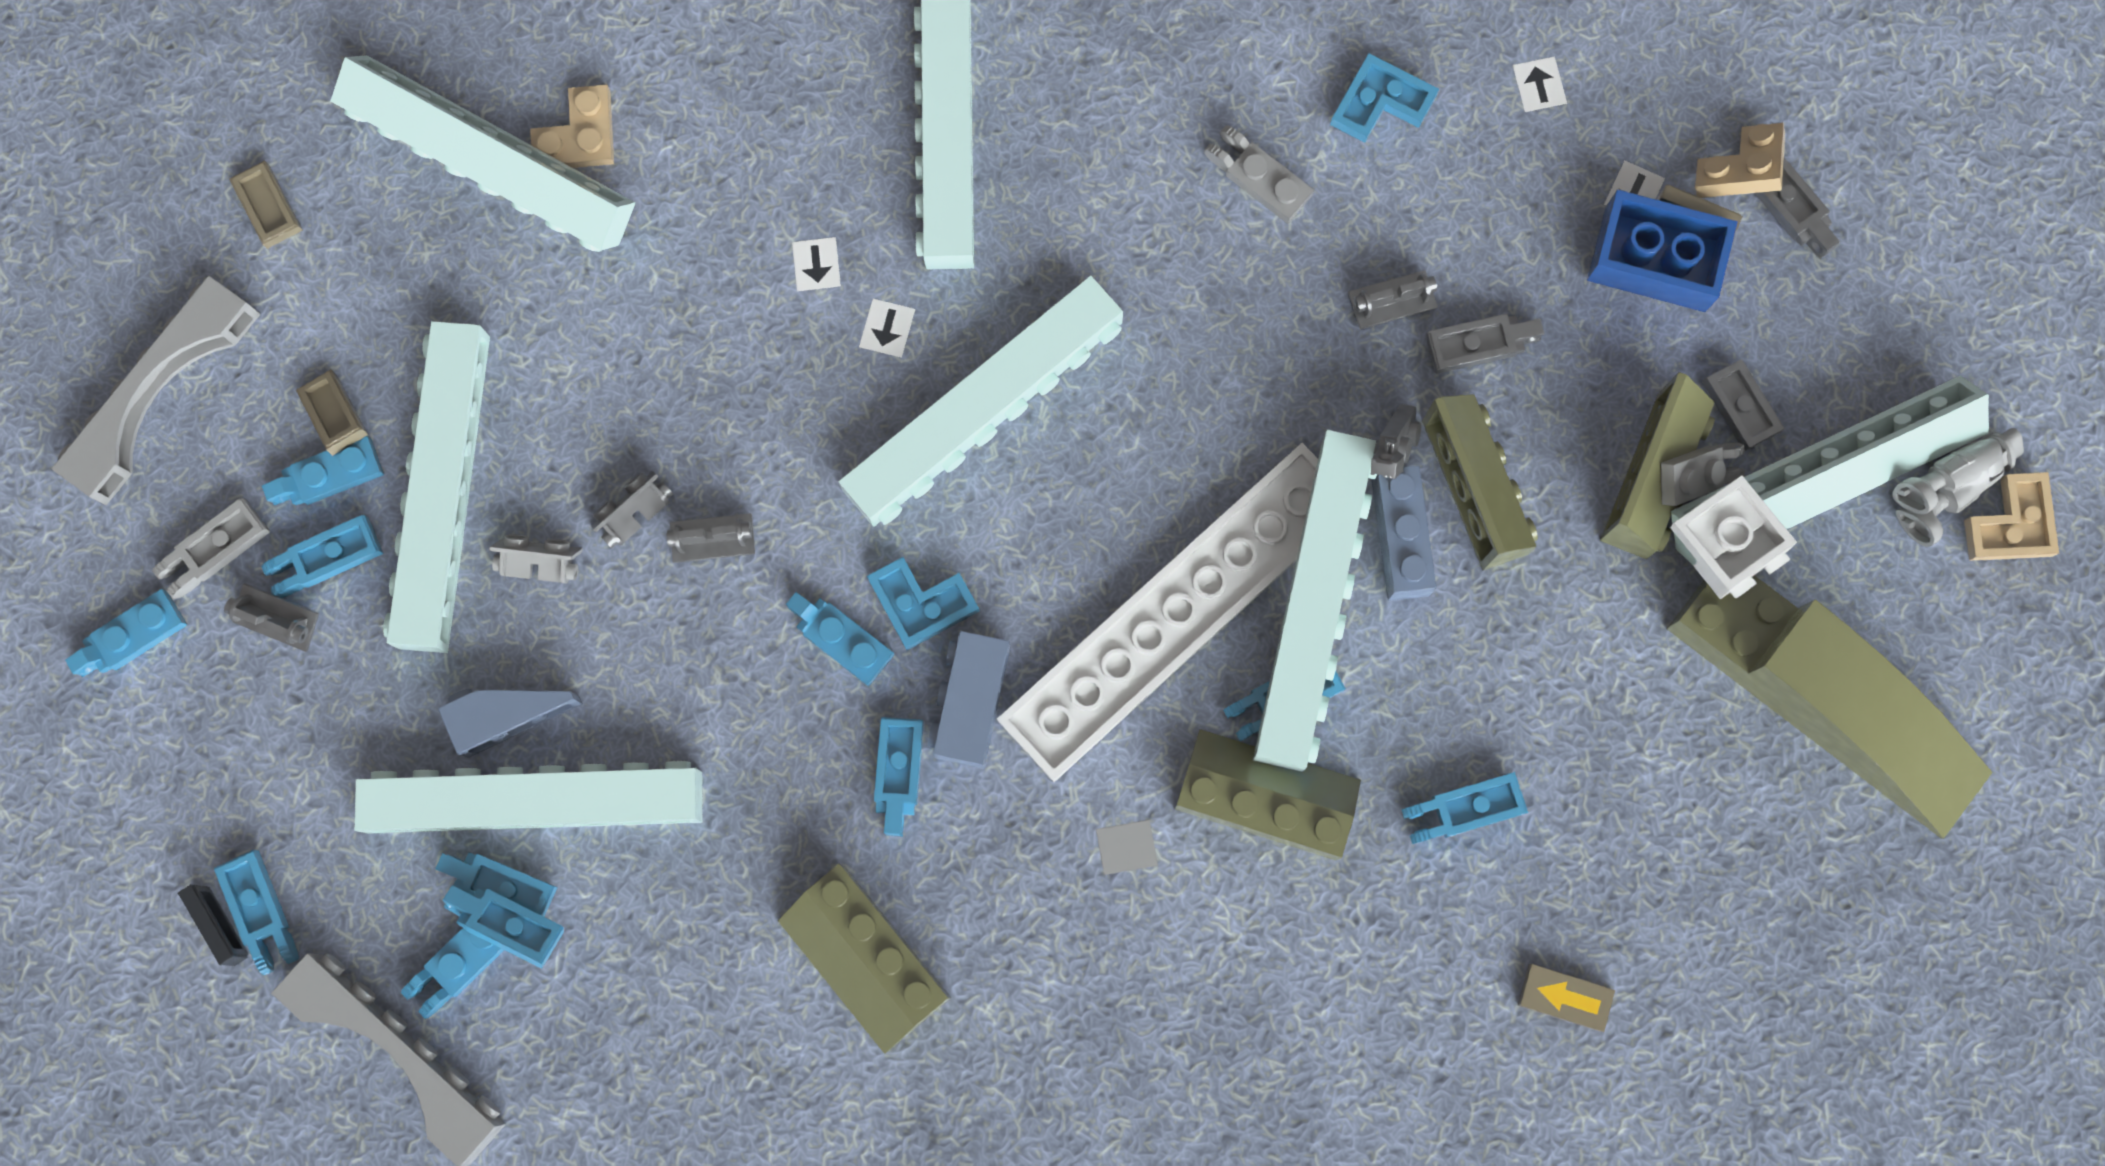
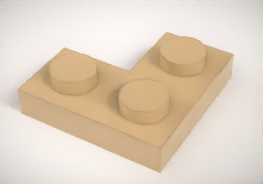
(589, 135)
(1752, 171)
(2026, 527)

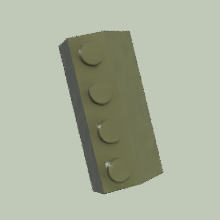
(1672, 429)
(1478, 480)
(1277, 803)
(863, 958)

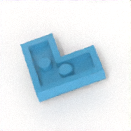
(1381, 88)
(918, 613)

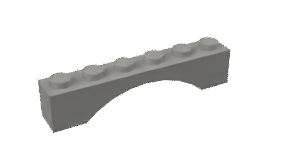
(103, 452)
(452, 1114)

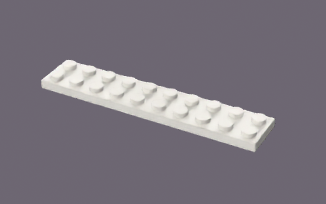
(1165, 620)

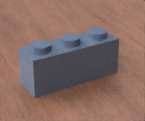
(1404, 535)
(969, 699)

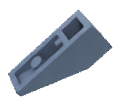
(493, 716)

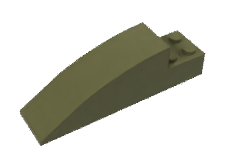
(1839, 696)

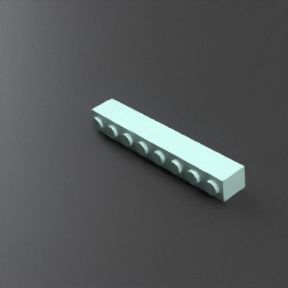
(945, 134)
(482, 153)
(982, 402)
(1866, 454)
(437, 488)
(1315, 602)
(528, 800)

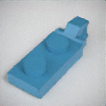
(325, 474)
(128, 635)
(841, 638)
(898, 771)
(485, 874)
(505, 924)

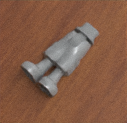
(1954, 483)

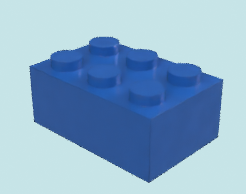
(1662, 251)

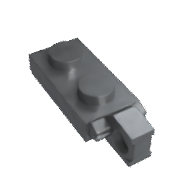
(1801, 212)
(1481, 341)
(1396, 442)

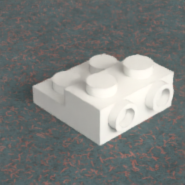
(1734, 538)

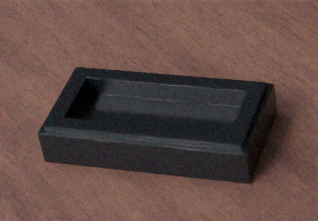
(213, 925)

